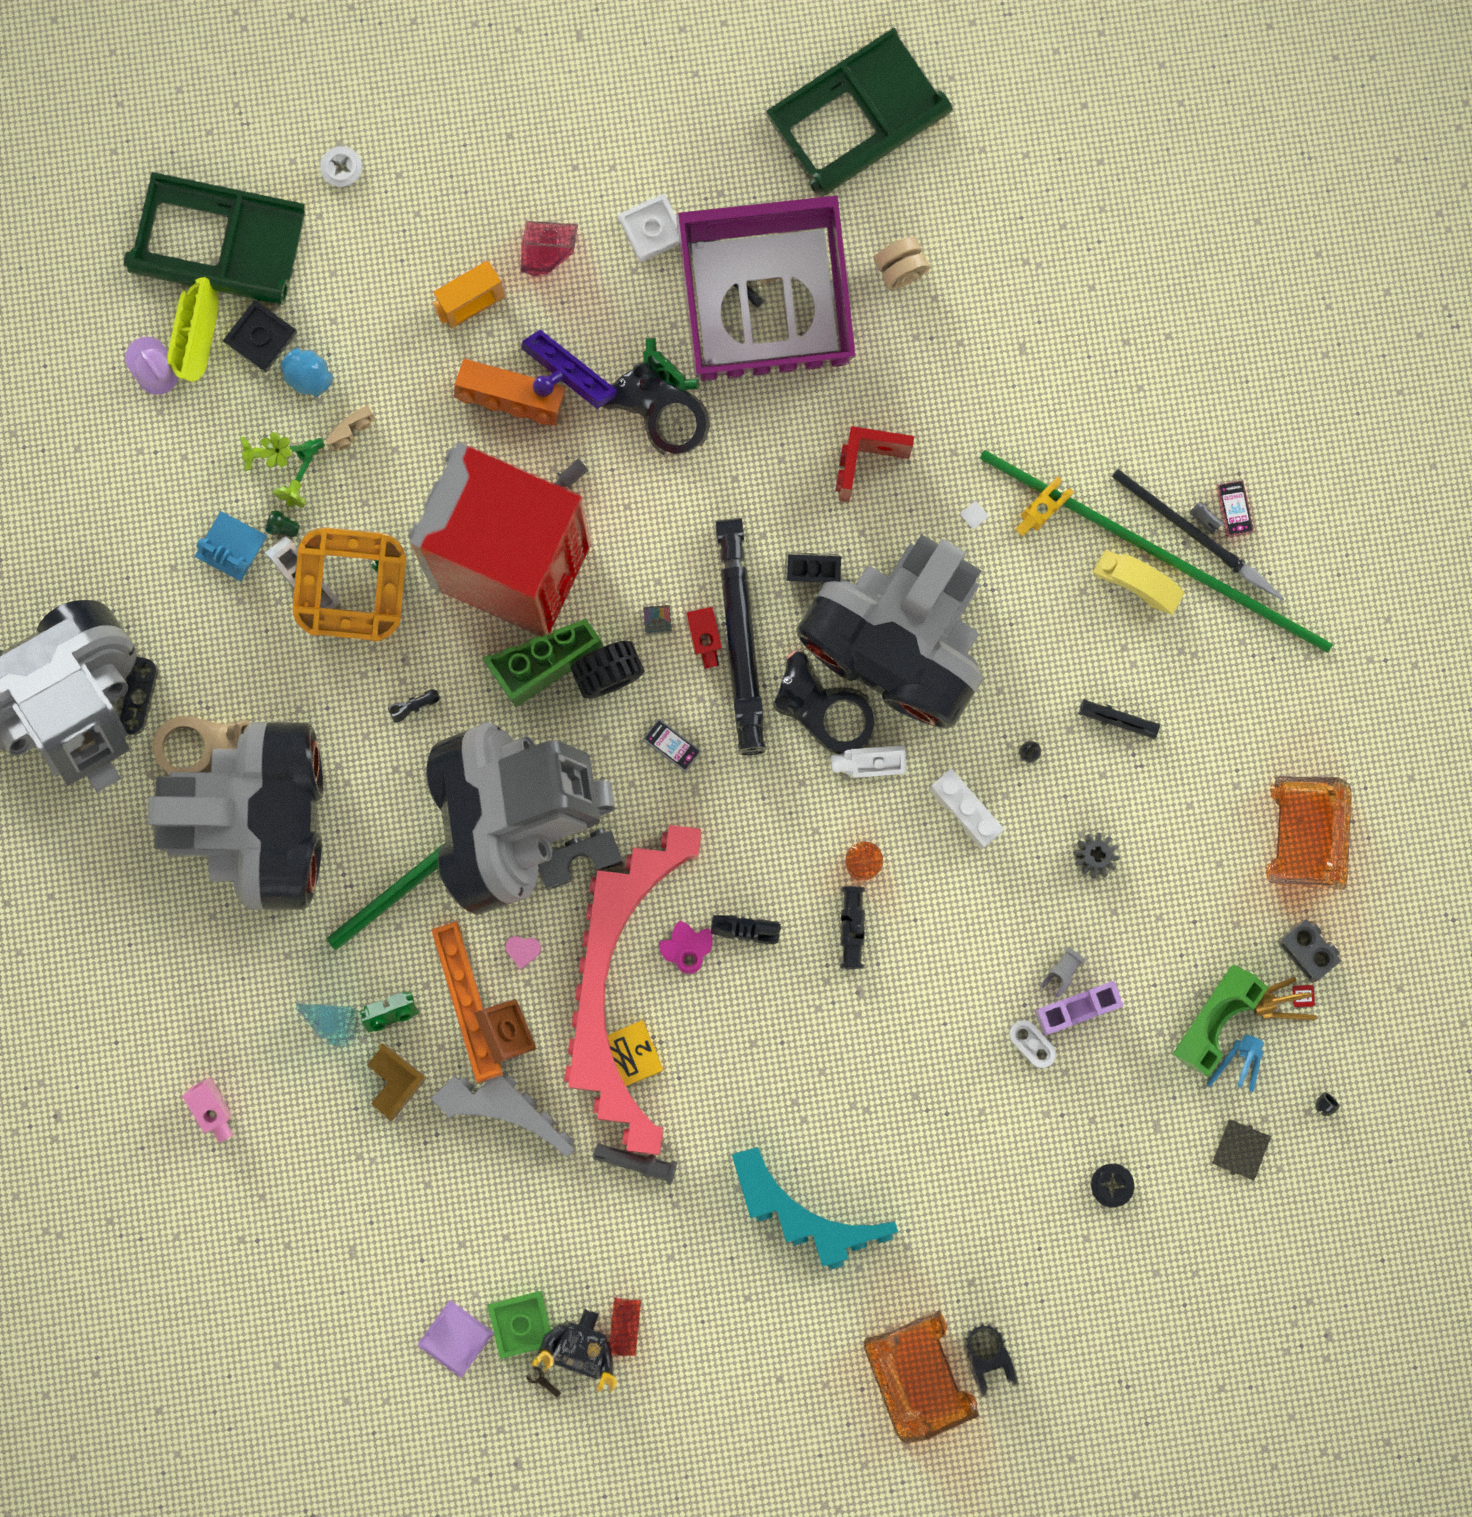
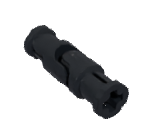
(852, 923)

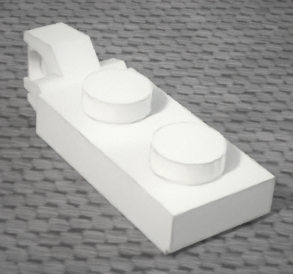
(871, 761)

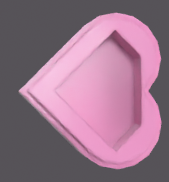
(522, 950)

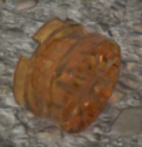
(864, 860)

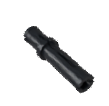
(1119, 719)

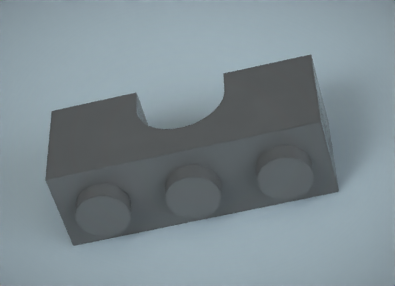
(599, 848)

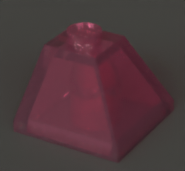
(546, 246)

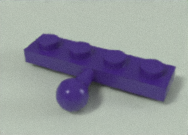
(566, 369)

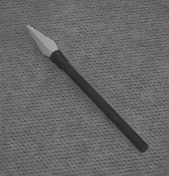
(1231, 560)

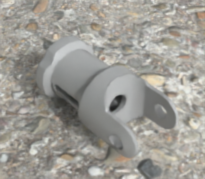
(1064, 969)

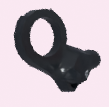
(648, 395)

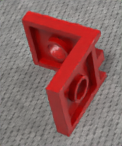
(870, 442)

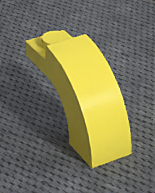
(1140, 579)

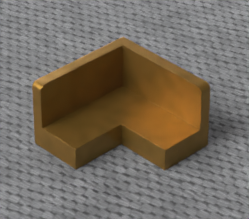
(401, 1078)

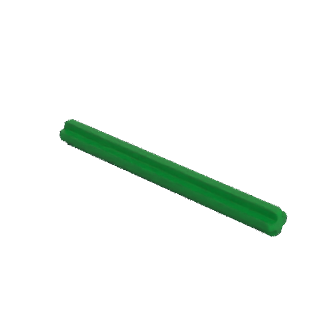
(384, 901)

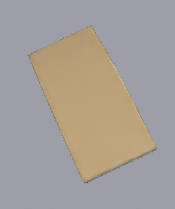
(342, 436)

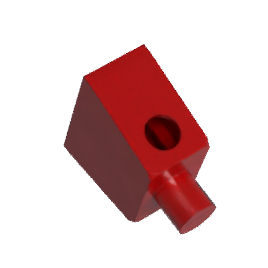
(704, 622)

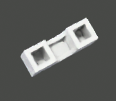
(972, 814)

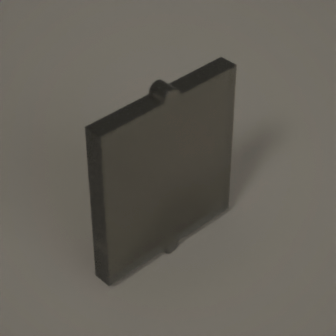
(1241, 1150)

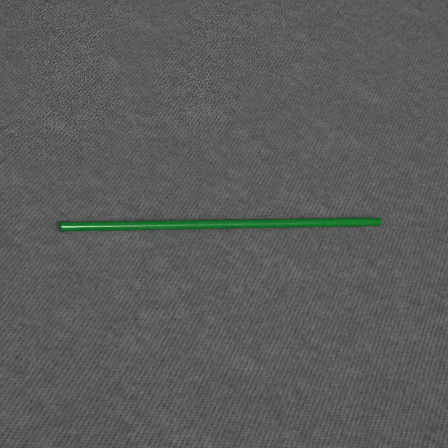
(1160, 553)

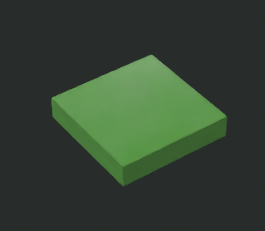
(519, 1323)

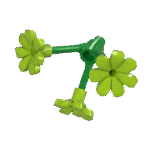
(277, 452)

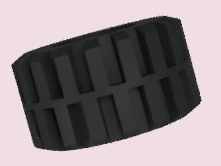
(607, 669)

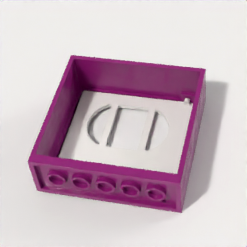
(786, 255)

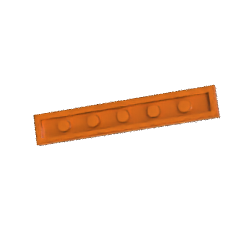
(465, 999)

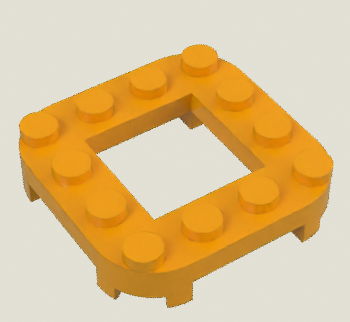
(342, 622)

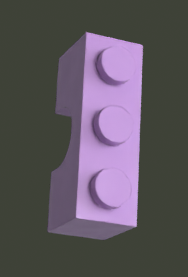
(1078, 1008)

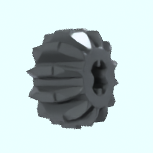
(1089, 861)

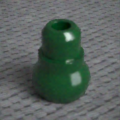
(282, 525)

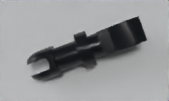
(430, 697)

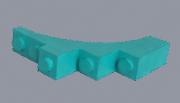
(830, 1237)

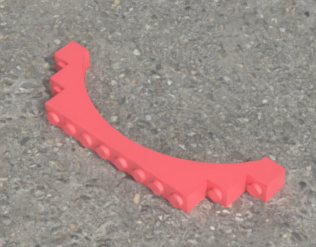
(613, 904)

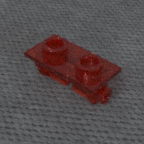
(624, 1326)

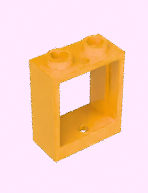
(468, 295)

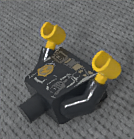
(579, 1350)

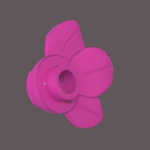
(684, 944)

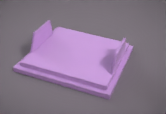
(455, 1338)

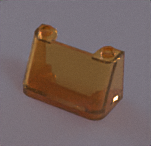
(1311, 832)
(918, 1379)

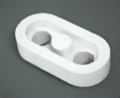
(1034, 1041)

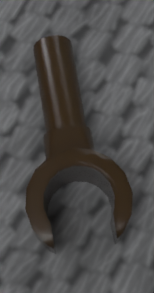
(544, 1382)

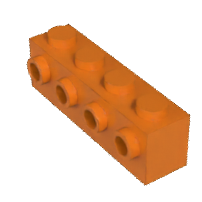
(506, 392)

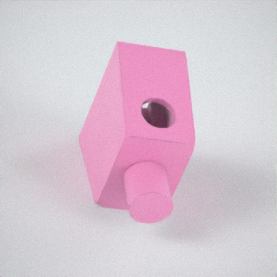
(207, 1097)

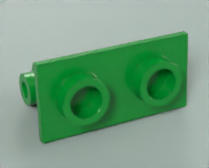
(377, 1017)

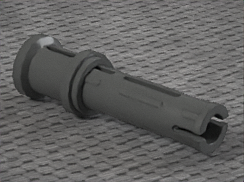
(648, 1166)

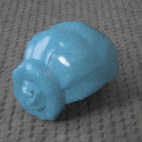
(306, 372)

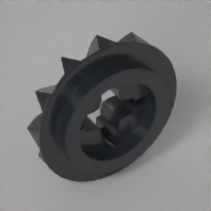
(1121, 1195)

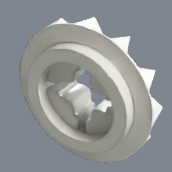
(339, 156)

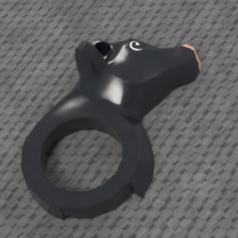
(807, 702)

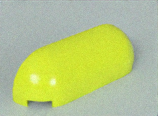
(193, 330)

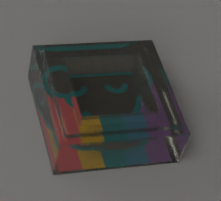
(657, 619)

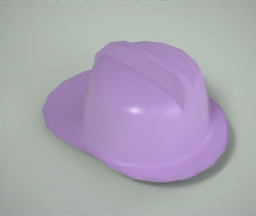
(149, 365)

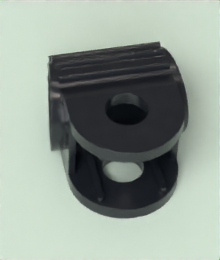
(981, 1366)

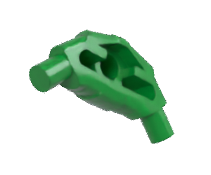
(666, 368)

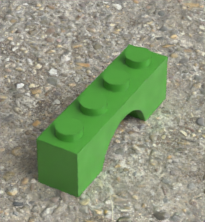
(1235, 993)

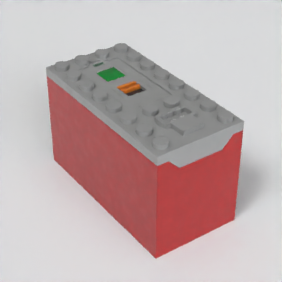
(501, 539)

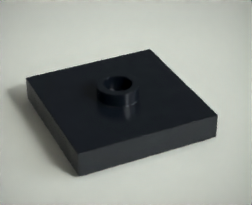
(260, 336)

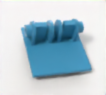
(230, 546)

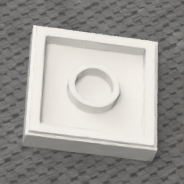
(650, 227)

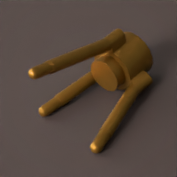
(1269, 1003)

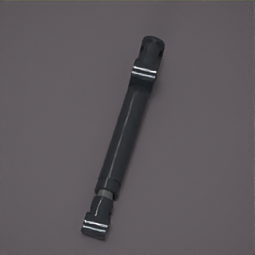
(740, 638)

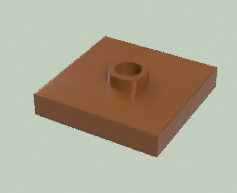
(505, 1031)

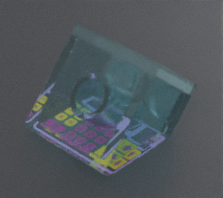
(331, 1022)

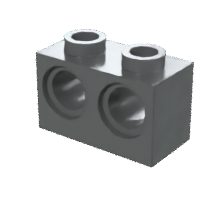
(1304, 955)

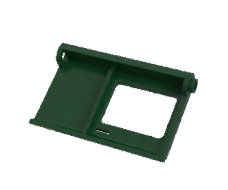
(888, 92)
(256, 247)

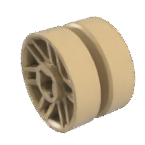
(901, 262)

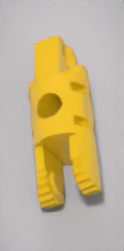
(1033, 518)

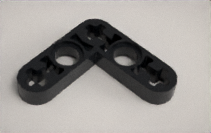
(136, 683)

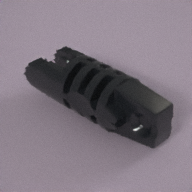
(748, 929)

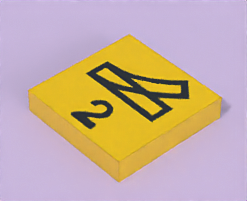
(634, 1053)

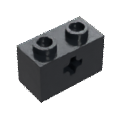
(812, 567)

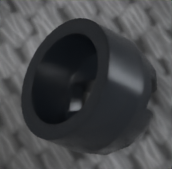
(1026, 747)
(1326, 1104)

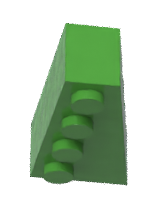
(542, 660)

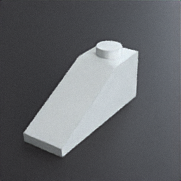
(284, 558)

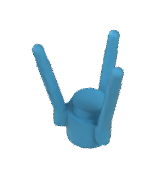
(1250, 1051)

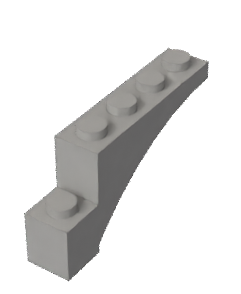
(501, 1101)

